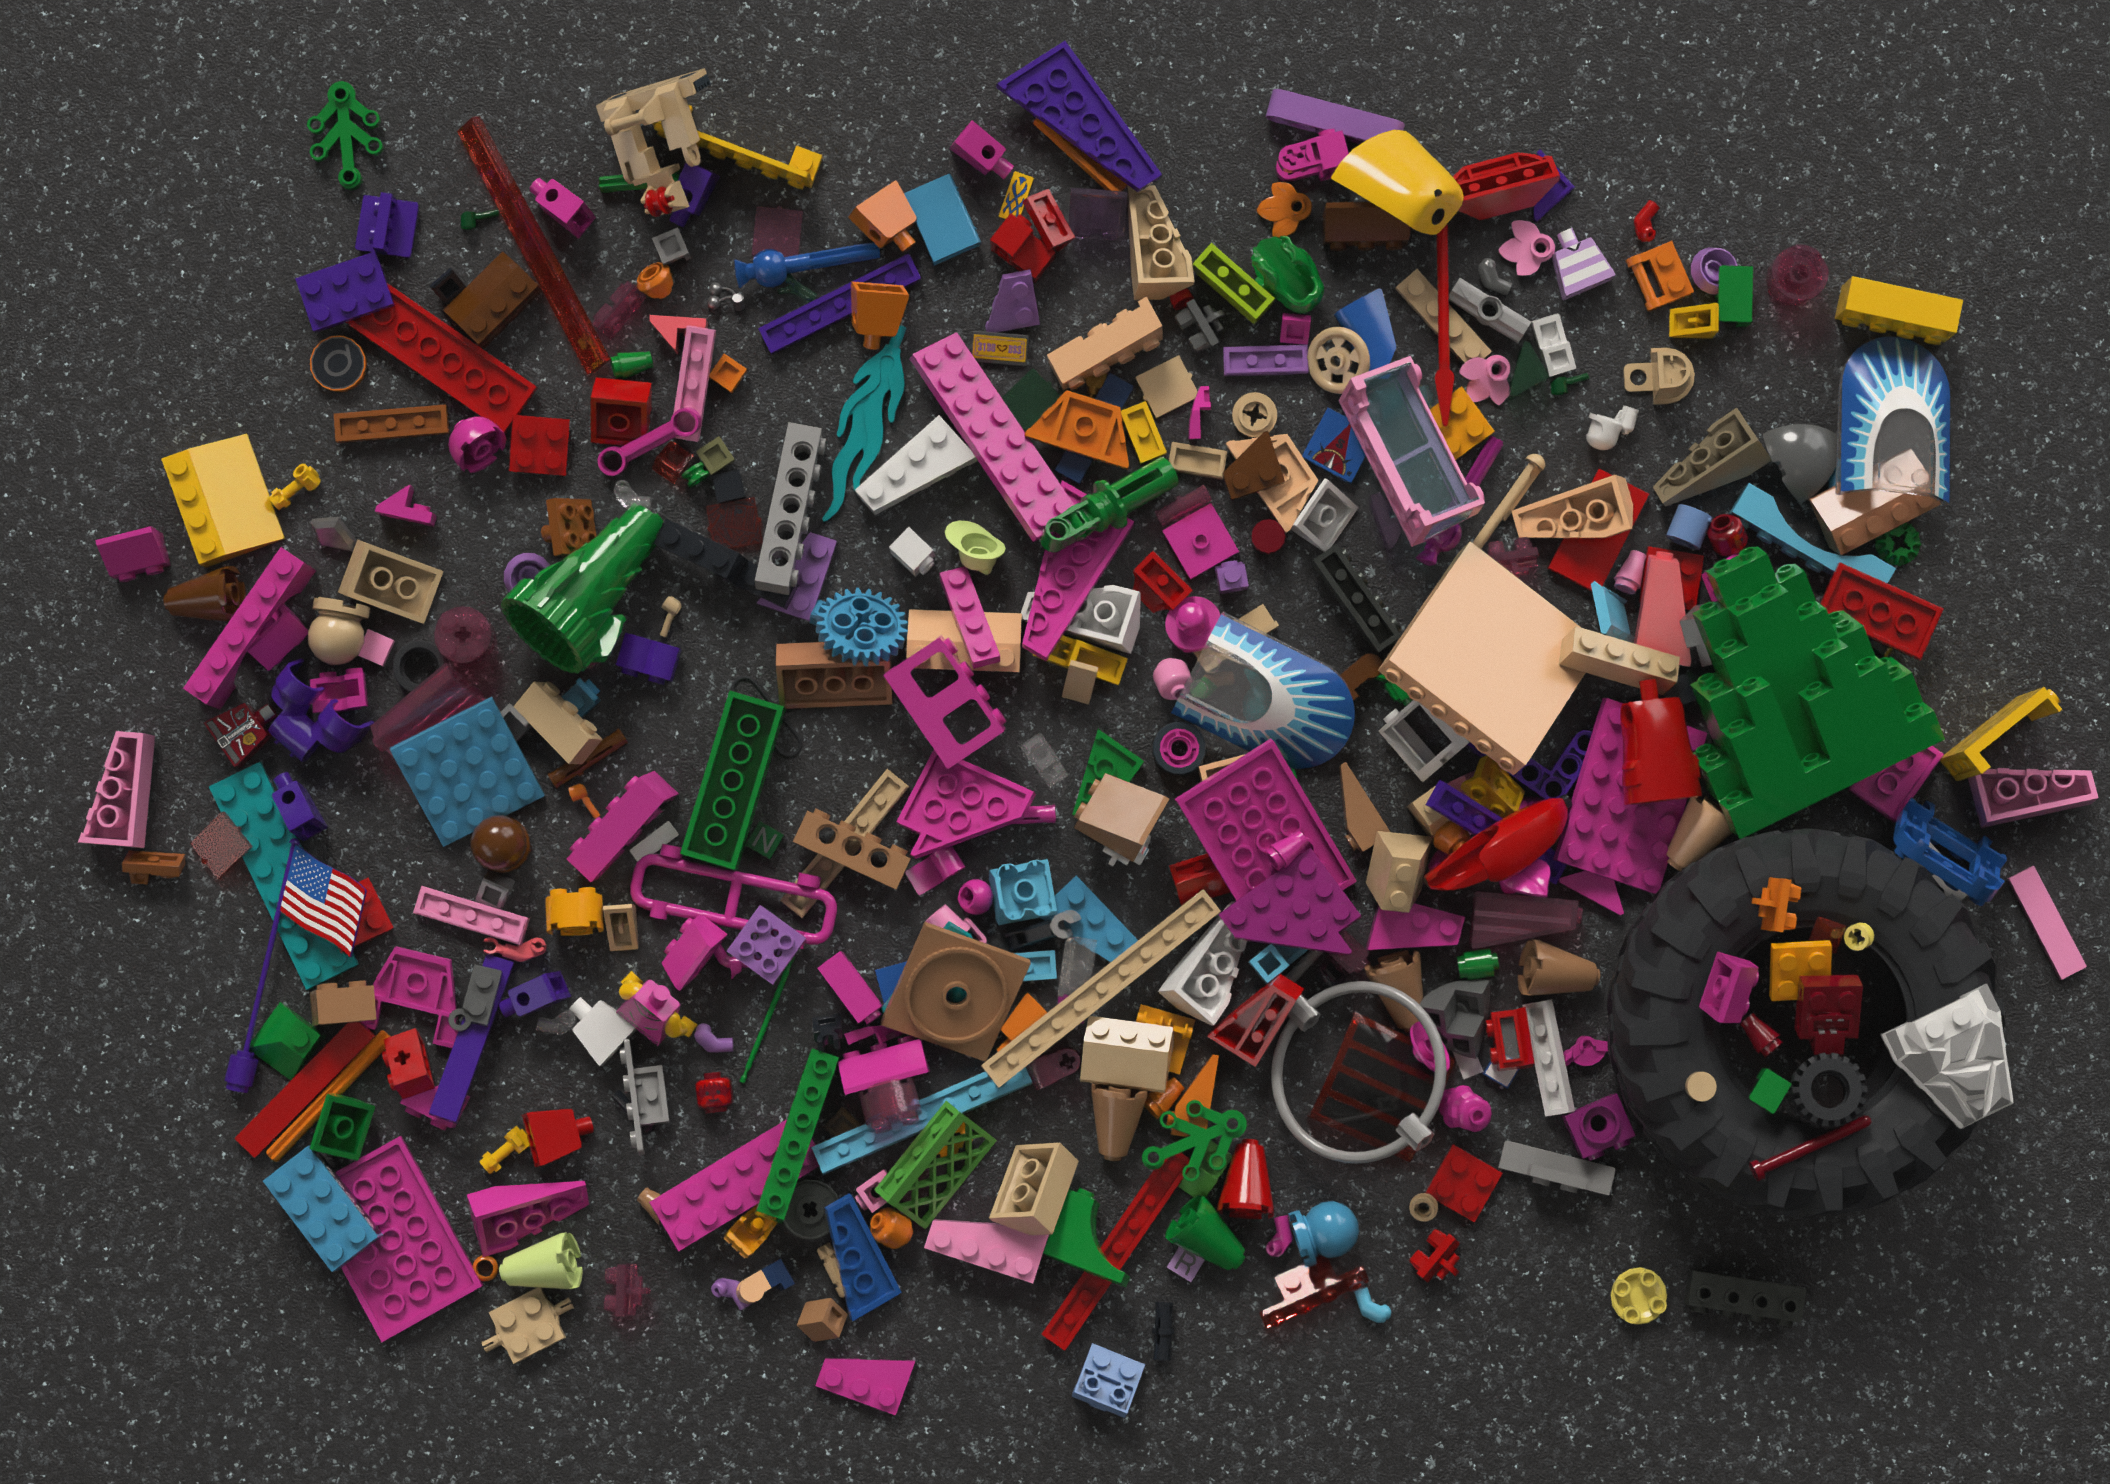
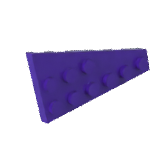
(1072, 104)

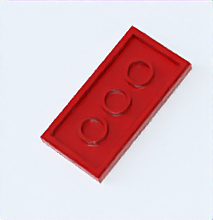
(1592, 558)
(1884, 610)

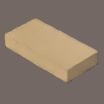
(1198, 460)

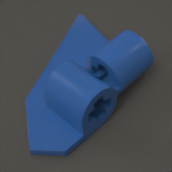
(1371, 322)

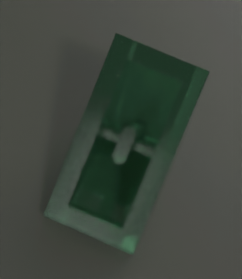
(1527, 373)

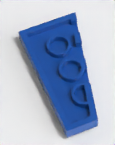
(861, 1265)

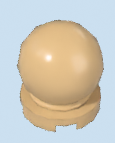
(337, 632)

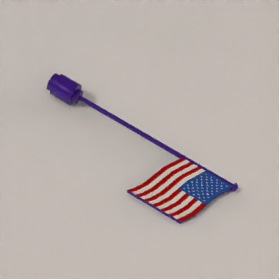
(318, 901)

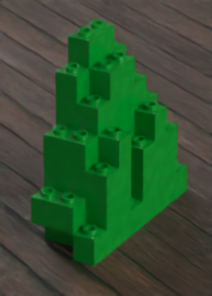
(1794, 696)

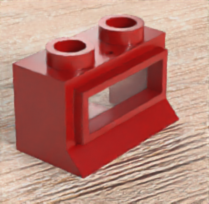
(1510, 1039)

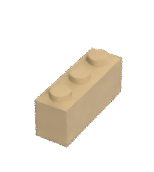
(558, 722)

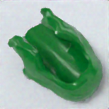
(1287, 274)

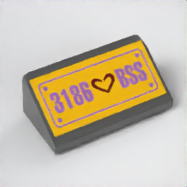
(1000, 348)

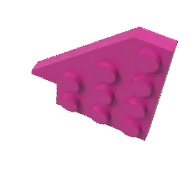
(960, 805)

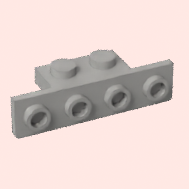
(647, 1096)
(1556, 1167)

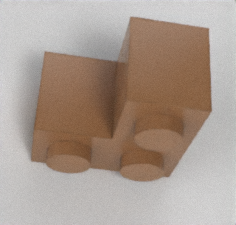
(342, 1005)

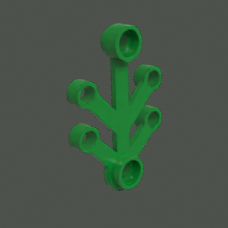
(344, 130)
(1199, 1138)

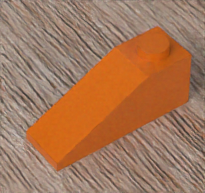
(1201, 1090)

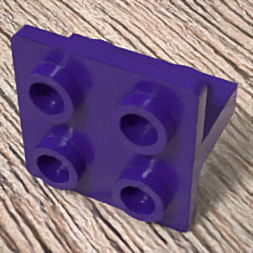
(387, 225)

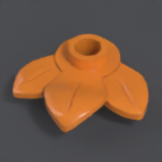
(1280, 209)

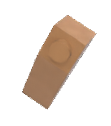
(1360, 815)

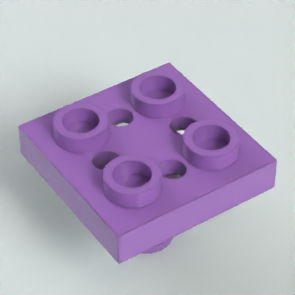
(769, 965)

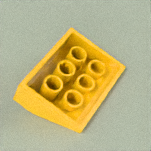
(223, 499)

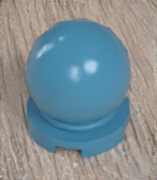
(1326, 1230)

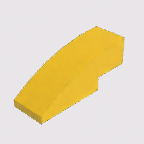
(1109, 664)

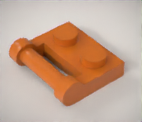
(1668, 274)

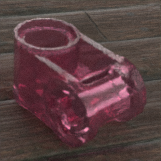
(1048, 1069)

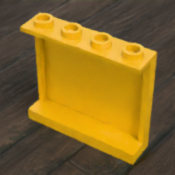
(1965, 758)

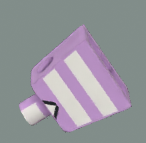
(1579, 265)

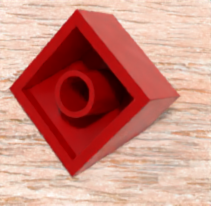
(619, 410)

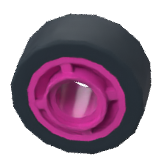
(1190, 737)

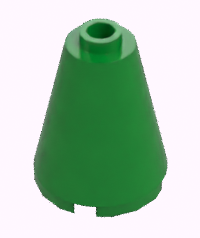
(1206, 1234)

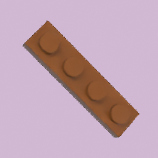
(391, 423)

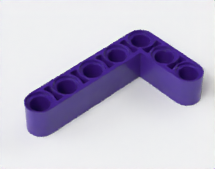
(1555, 774)

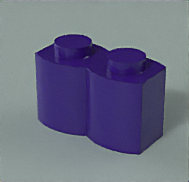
(648, 658)

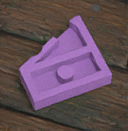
(1014, 304)

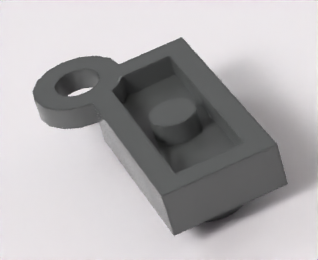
(478, 999)

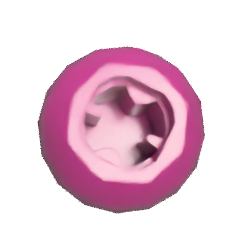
(975, 897)

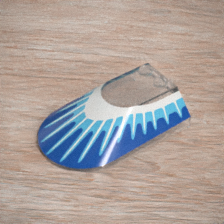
(1893, 421)
(1264, 689)

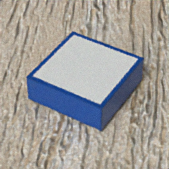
(1503, 1078)

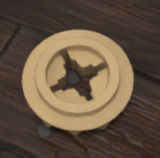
(1248, 403)

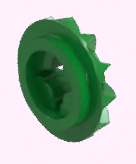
(1901, 556)

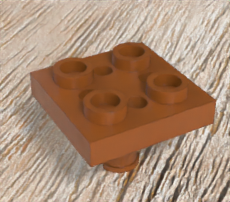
(569, 524)

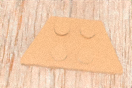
(1288, 498)

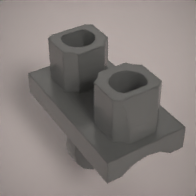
(1193, 315)

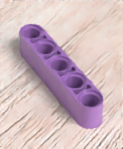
(1320, 115)

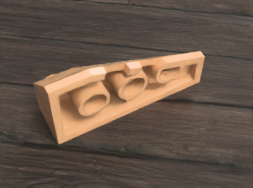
(1584, 512)

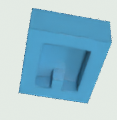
(583, 696)

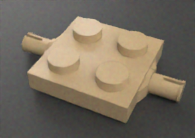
(527, 1325)

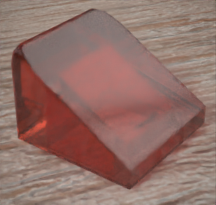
(672, 461)

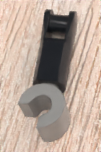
(1043, 930)

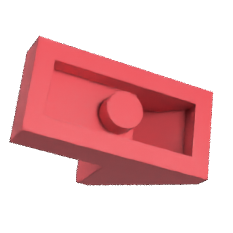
(671, 327)

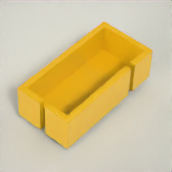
(1898, 310)

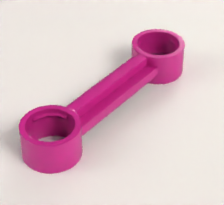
(649, 441)

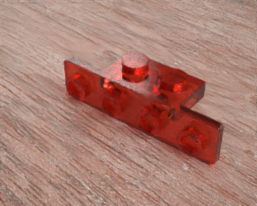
(1309, 1287)

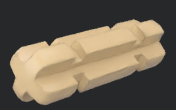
(826, 1253)

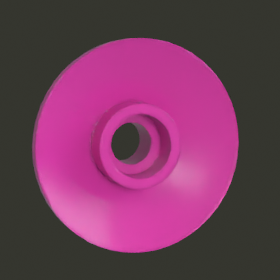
(1422, 1047)

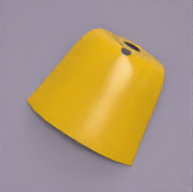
(1401, 180)

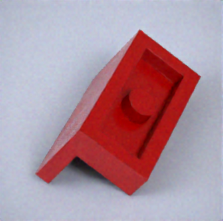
(1049, 220)
(1195, 875)

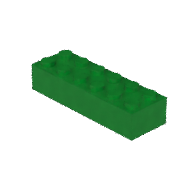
(733, 780)

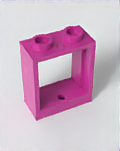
(851, 988)

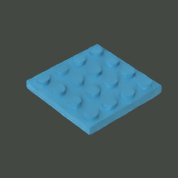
(467, 771)

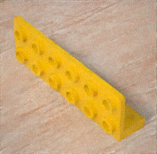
(799, 172)

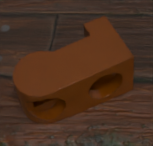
(1362, 670)

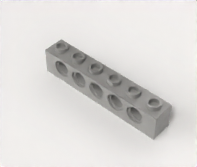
(798, 439)

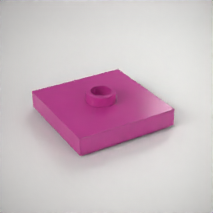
(1200, 541)

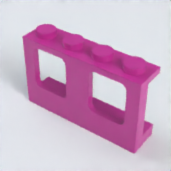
(930, 711)

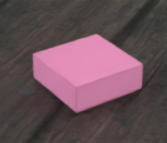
(376, 647)

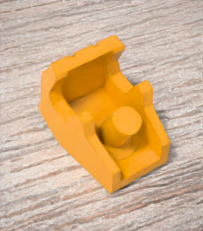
(749, 1232)

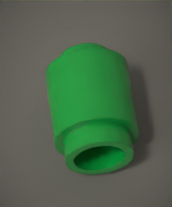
(1477, 964)

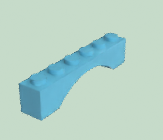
(1760, 513)

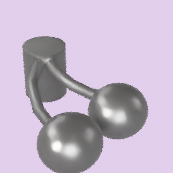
(714, 301)

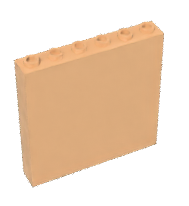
(1486, 659)

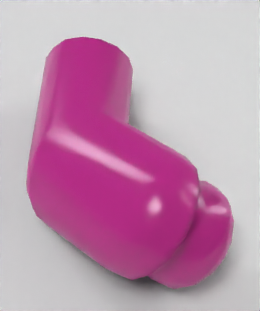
(1281, 1239)

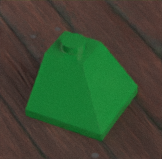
(286, 1041)

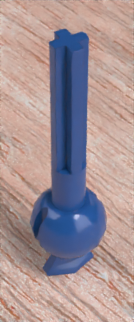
(771, 267)

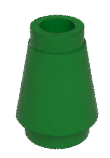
(630, 363)

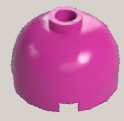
(475, 442)

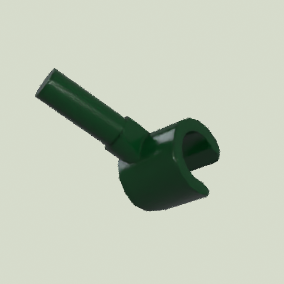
(469, 218)
(1559, 385)

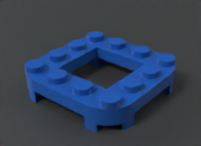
(1918, 828)

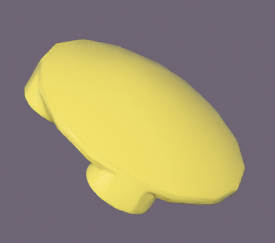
(1639, 1296)

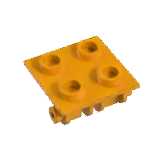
(1182, 1031)

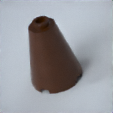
(208, 596)

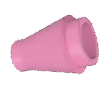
(1630, 574)

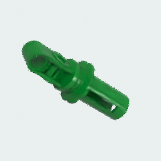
(1107, 506)

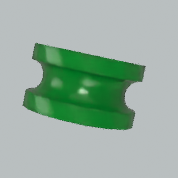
(695, 474)

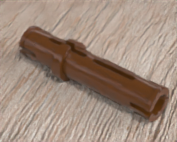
(605, 747)

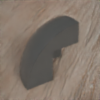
(1804, 457)
(1460, 1014)

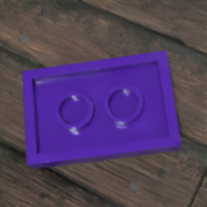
(345, 292)

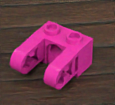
(1319, 158)

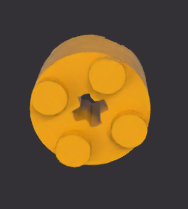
(574, 912)

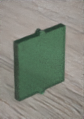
(1030, 398)

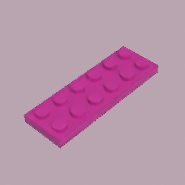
(721, 1189)

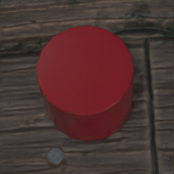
(1267, 536)

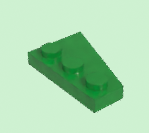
(1109, 758)

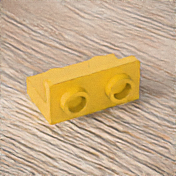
(1494, 788)

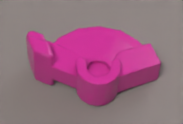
(1586, 1051)

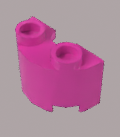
(347, 689)

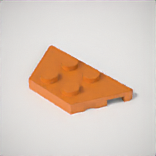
(1083, 428)

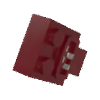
(1828, 1011)

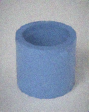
(1689, 527)

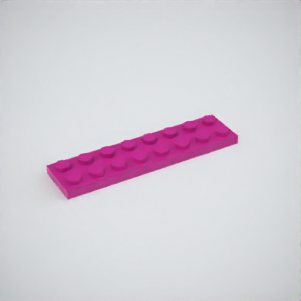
(992, 433)

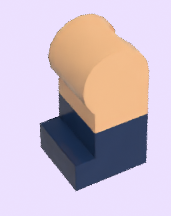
(754, 1286)

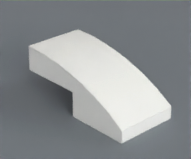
(1553, 345)

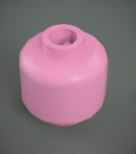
(1171, 677)

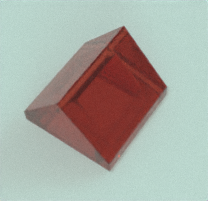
(1828, 930)

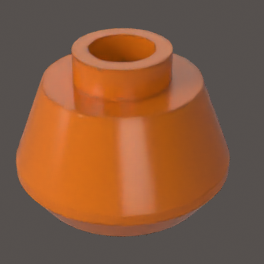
(655, 280)
(1450, 837)

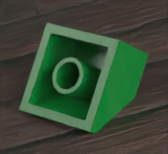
(342, 1126)

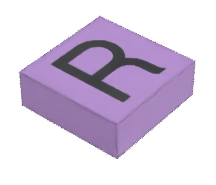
(1185, 1264)

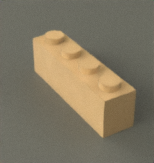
(1618, 659)

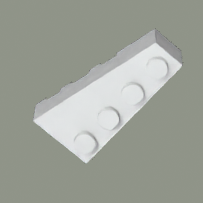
(922, 462)

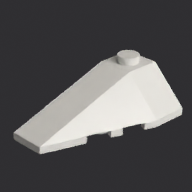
(1106, 618)
(1205, 974)

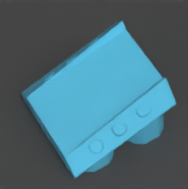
(1611, 613)
(1022, 891)

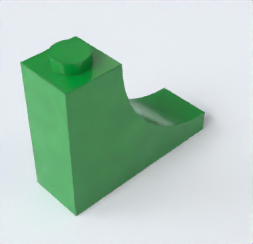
(1076, 1239)

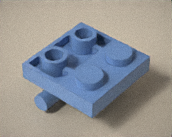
(1108, 1380)

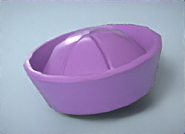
(1706, 265)
(523, 566)

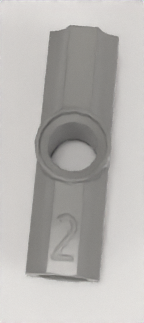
(1505, 321)

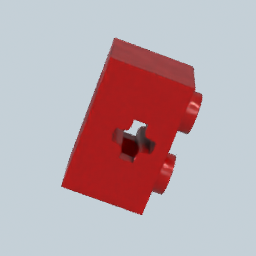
(408, 1064)

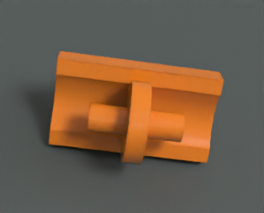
(1774, 904)

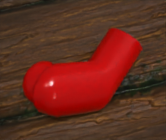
(1643, 223)

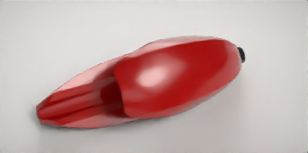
(1503, 847)

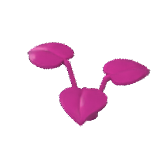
(1531, 881)

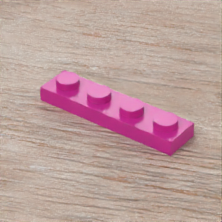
(969, 617)

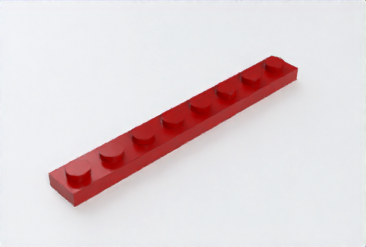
(1116, 1249)

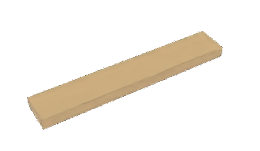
(865, 818)

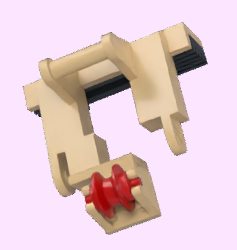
(639, 165)

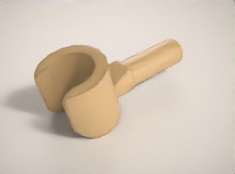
(672, 606)

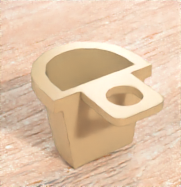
(1668, 376)

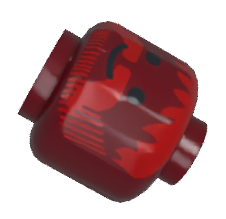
(1727, 535)
(714, 1093)

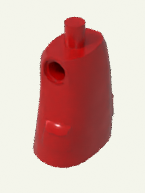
(1657, 750)

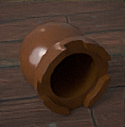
(500, 844)

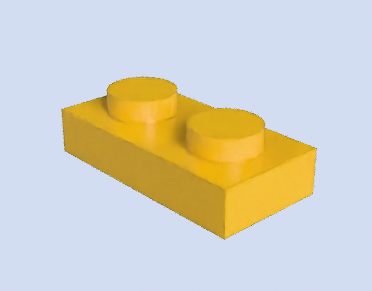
(1143, 432)

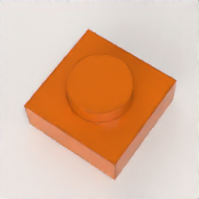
(728, 373)

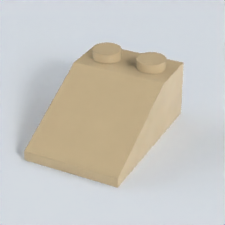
(390, 581)

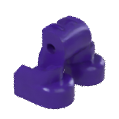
(297, 730)

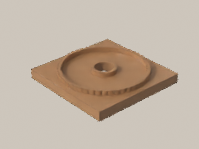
(948, 961)

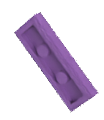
(1265, 360)

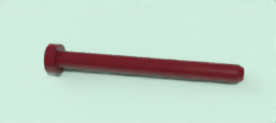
(1759, 1169)

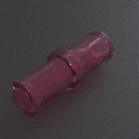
(1183, 505)

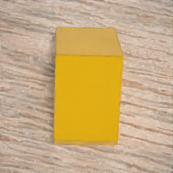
(1694, 321)

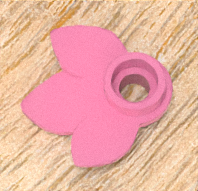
(1523, 247)
(1483, 382)

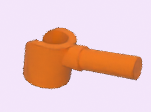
(579, 792)

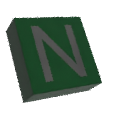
(765, 840)

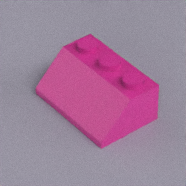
(882, 1064)

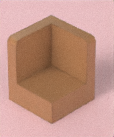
(822, 1319)

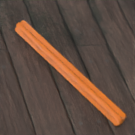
(337, 1086)

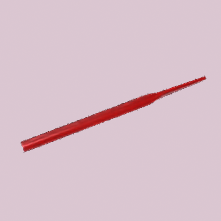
(1444, 376)

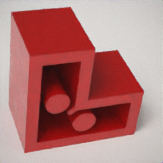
(1020, 248)

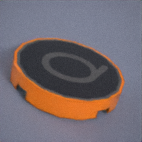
(338, 363)

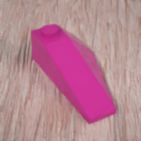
(511, 1212)

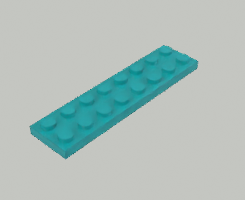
(250, 805)

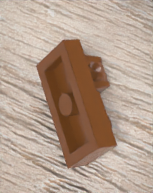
(144, 864)

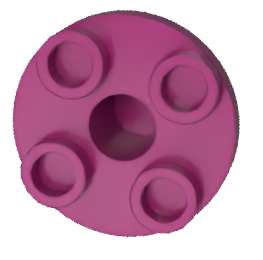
(1191, 623)

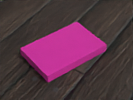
(1894, 786)

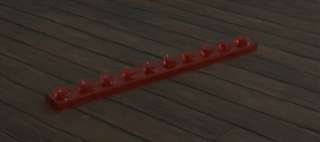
(533, 245)

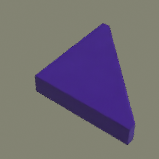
(1553, 196)

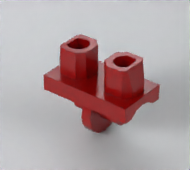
(1428, 1266)

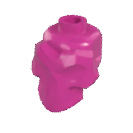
(1464, 1109)

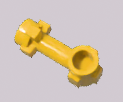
(305, 477)
(516, 1140)

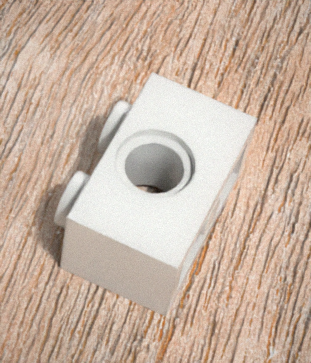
(913, 552)

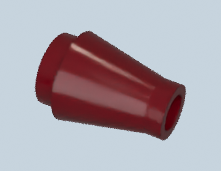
(1761, 1035)

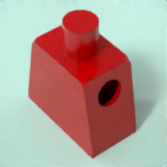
(554, 1133)

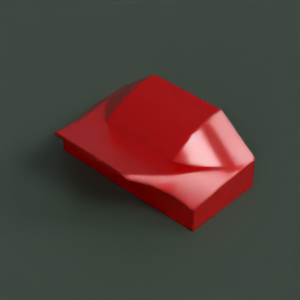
(1159, 584)

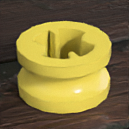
(1866, 932)

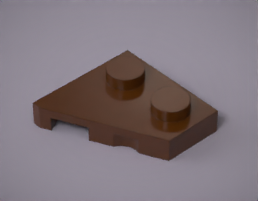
(1254, 469)

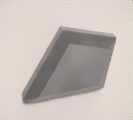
(333, 533)

